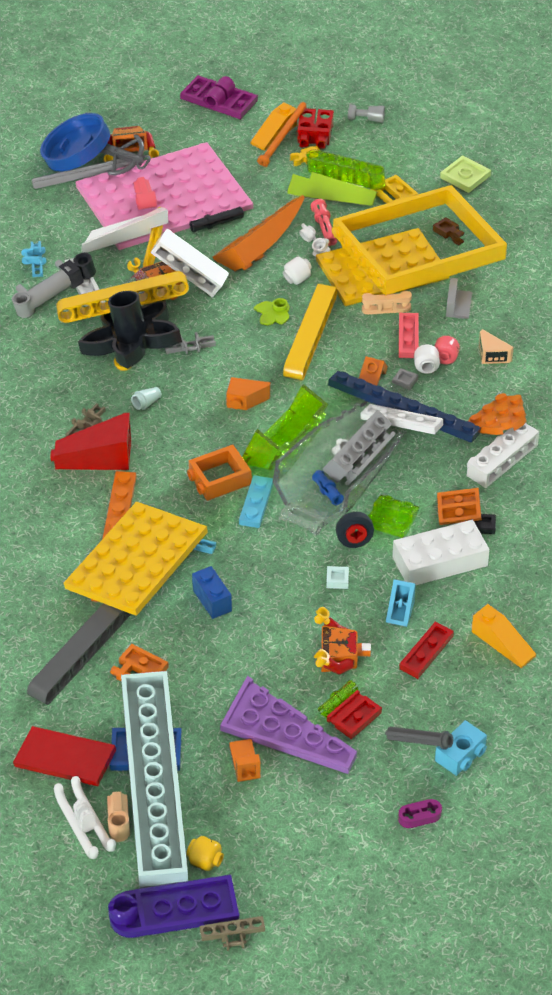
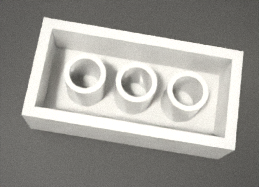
(440, 553)

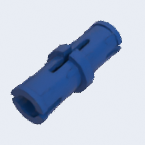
(328, 487)

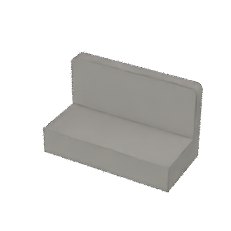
(458, 301)

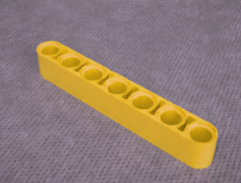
(94, 298)
(310, 332)

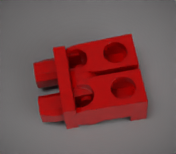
(315, 131)

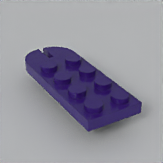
(173, 907)

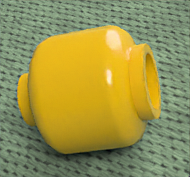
(204, 853)

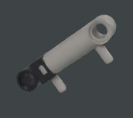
(69, 275)

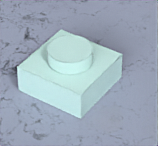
(337, 577)

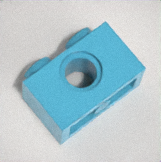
(467, 745)

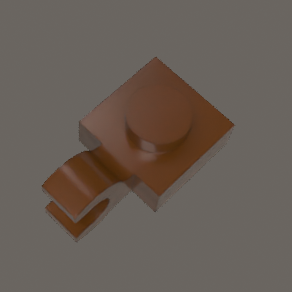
(448, 228)

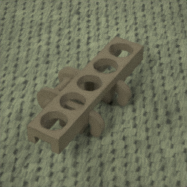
(85, 422)
(240, 930)

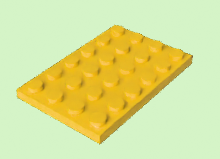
(392, 253)
(136, 558)

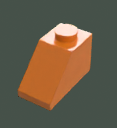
(246, 393)

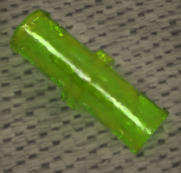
(337, 698)

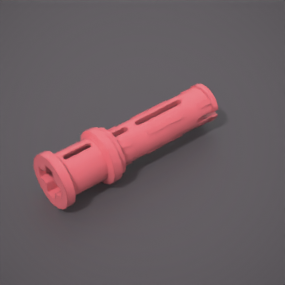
(326, 219)

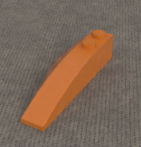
(259, 238)

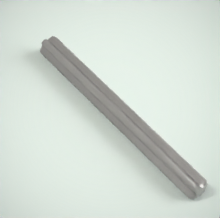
(77, 173)

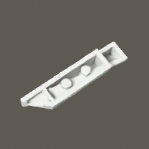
(125, 230)

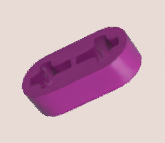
(420, 813)

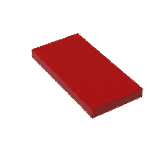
(64, 755)

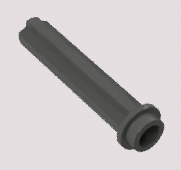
(443, 739)

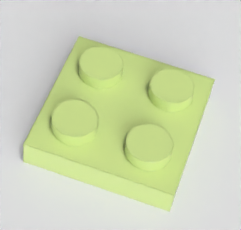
(465, 174)

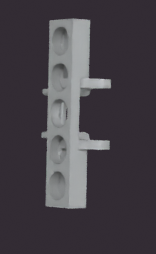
(197, 345)

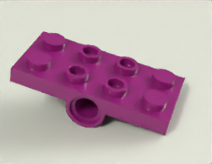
(219, 96)

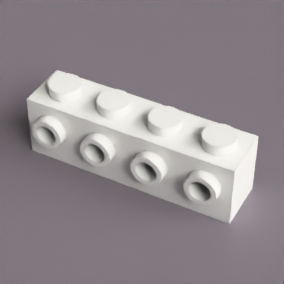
(191, 262)
(502, 454)

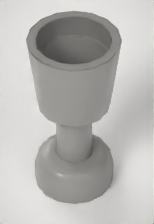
(374, 113)

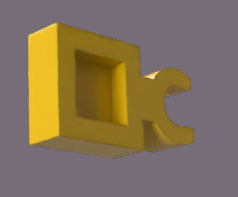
(299, 158)

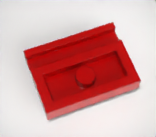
(354, 714)

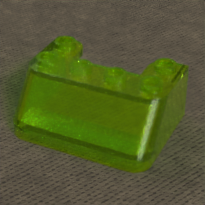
(302, 416)

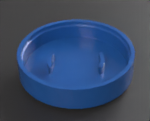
(75, 142)

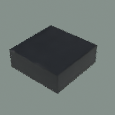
(487, 524)

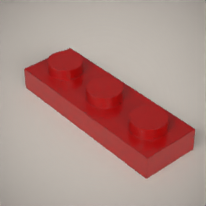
(426, 650)

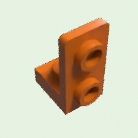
(372, 370)
(244, 760)

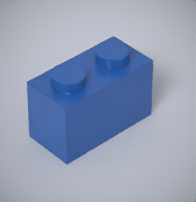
(212, 592)

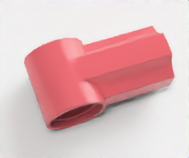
(144, 195)

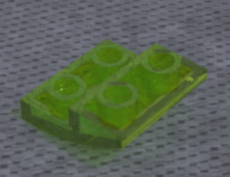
(393, 515)

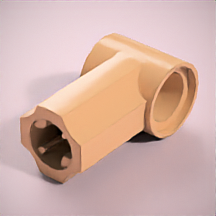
(118, 816)

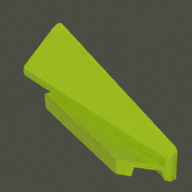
(330, 189)

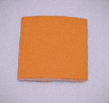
(459, 506)

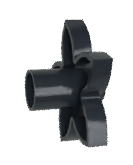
(131, 330)

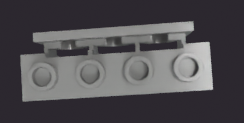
(357, 445)

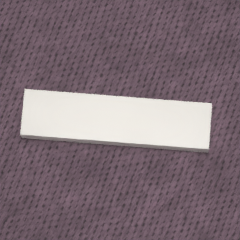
(405, 419)

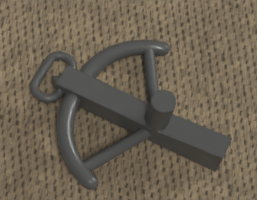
(119, 153)

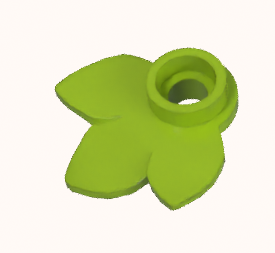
(273, 311)

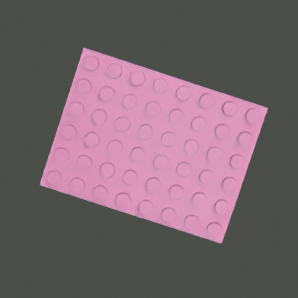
(184, 183)

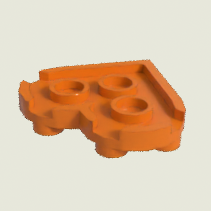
(500, 415)

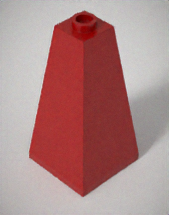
(96, 447)

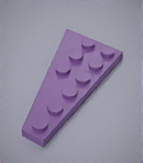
(283, 728)

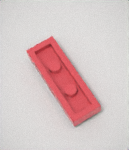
(408, 334)

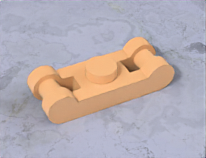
(386, 304)

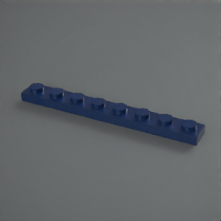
(382, 397)

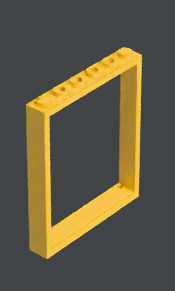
(494, 248)

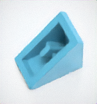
(401, 602)

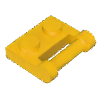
(395, 187)

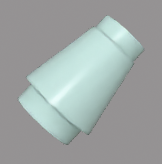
(144, 398)

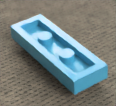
(256, 501)

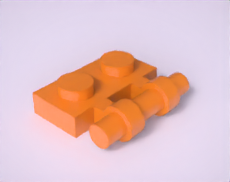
(139, 661)

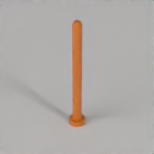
(263, 160)

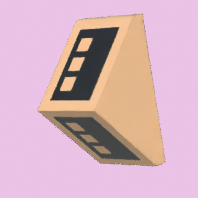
(493, 349)

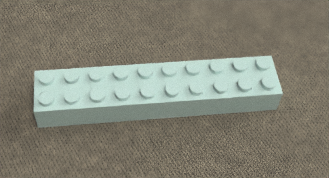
(154, 780)

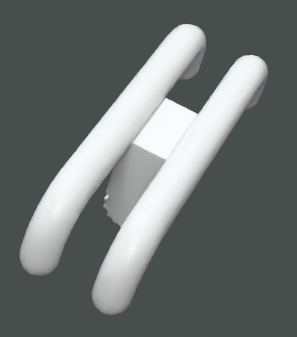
(83, 819)

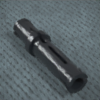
(209, 221)

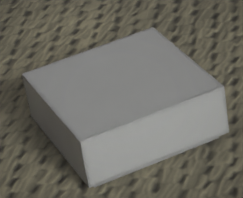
(405, 379)

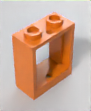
(240, 478)

